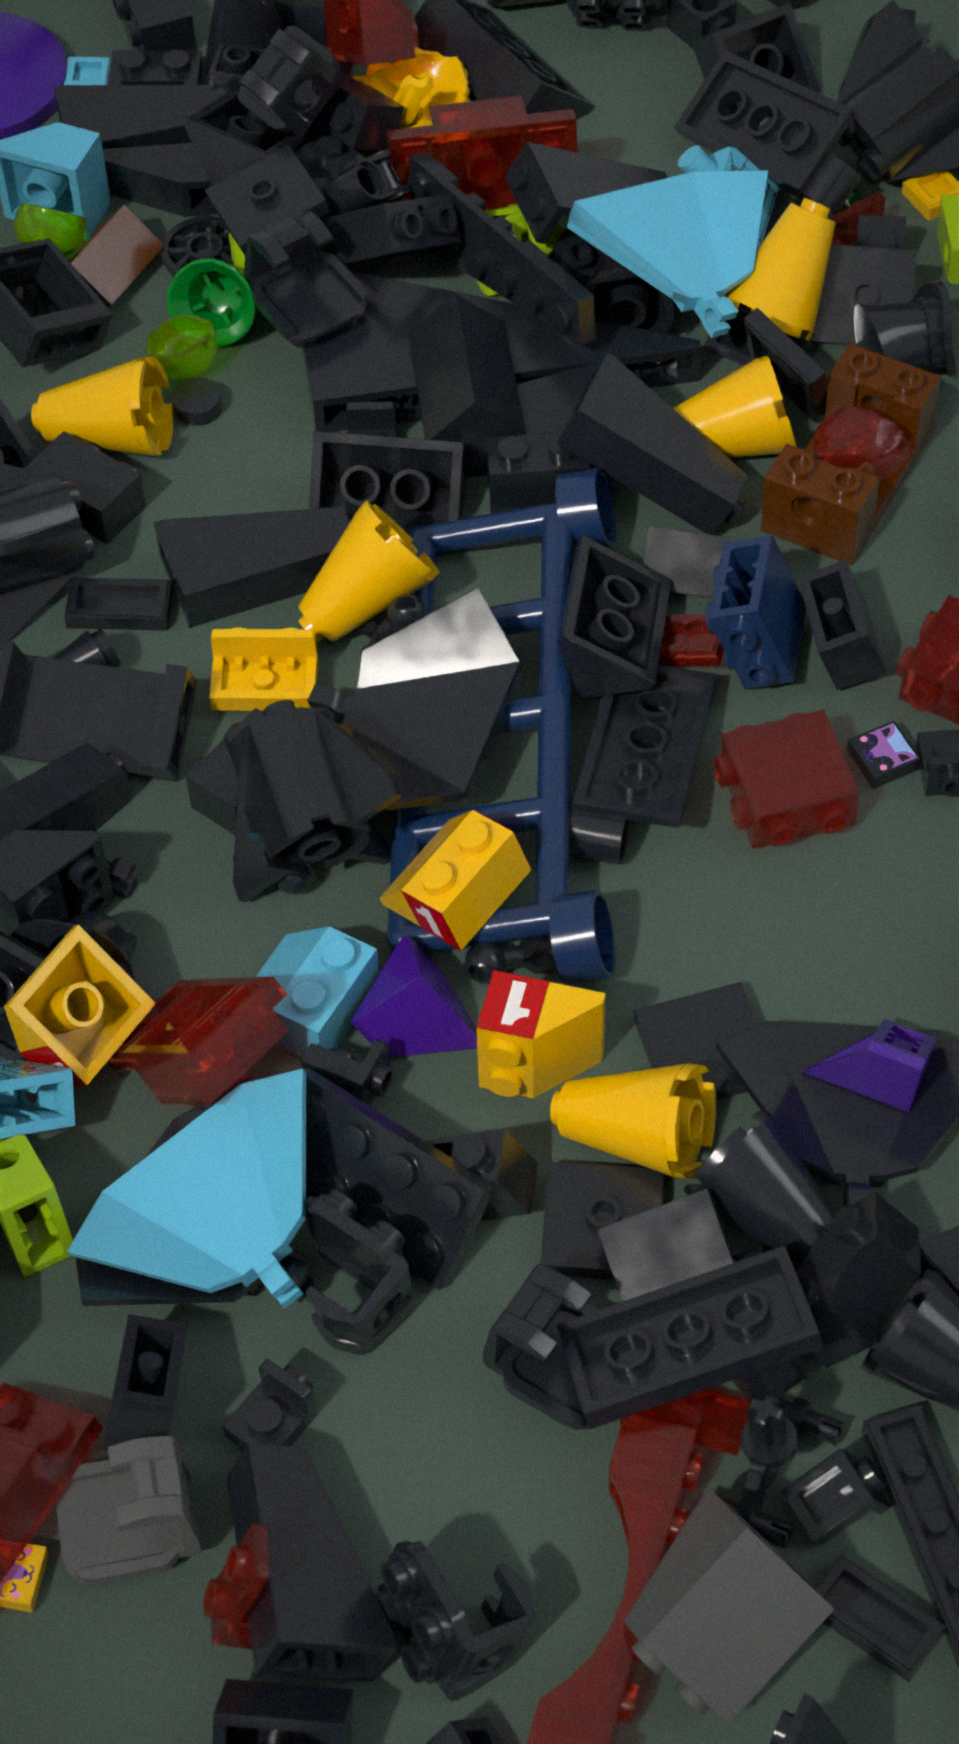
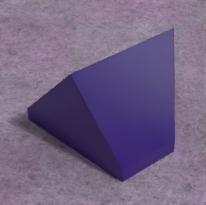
(414, 1007)
(881, 1065)

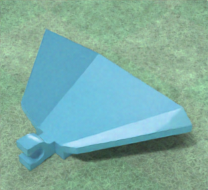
(682, 235)
(213, 1197)

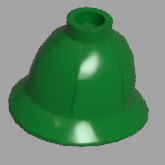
(214, 293)

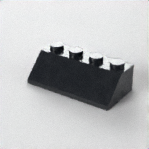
(495, 57)

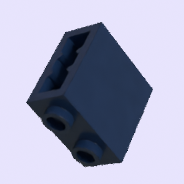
(757, 612)

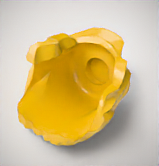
(419, 84)

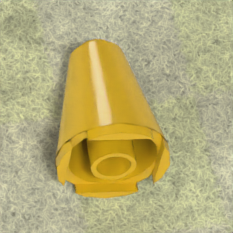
(790, 270)
(111, 409)
(742, 412)
(363, 575)
(642, 1116)

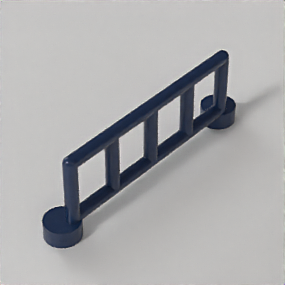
(578, 921)

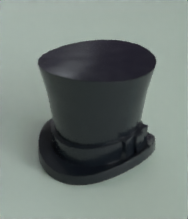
(911, 331)

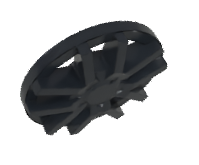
(199, 246)

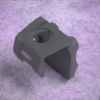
(128, 1513)

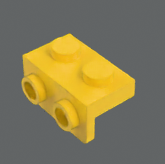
(262, 667)

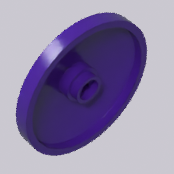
(29, 70)

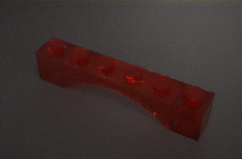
(647, 1485)

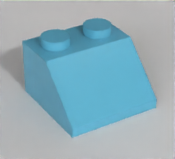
(56, 170)
(324, 985)

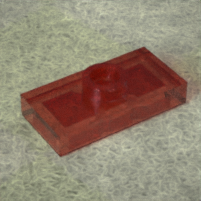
(689, 642)
(714, 1415)

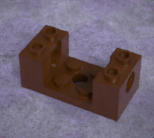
(839, 507)

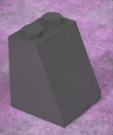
(723, 1611)

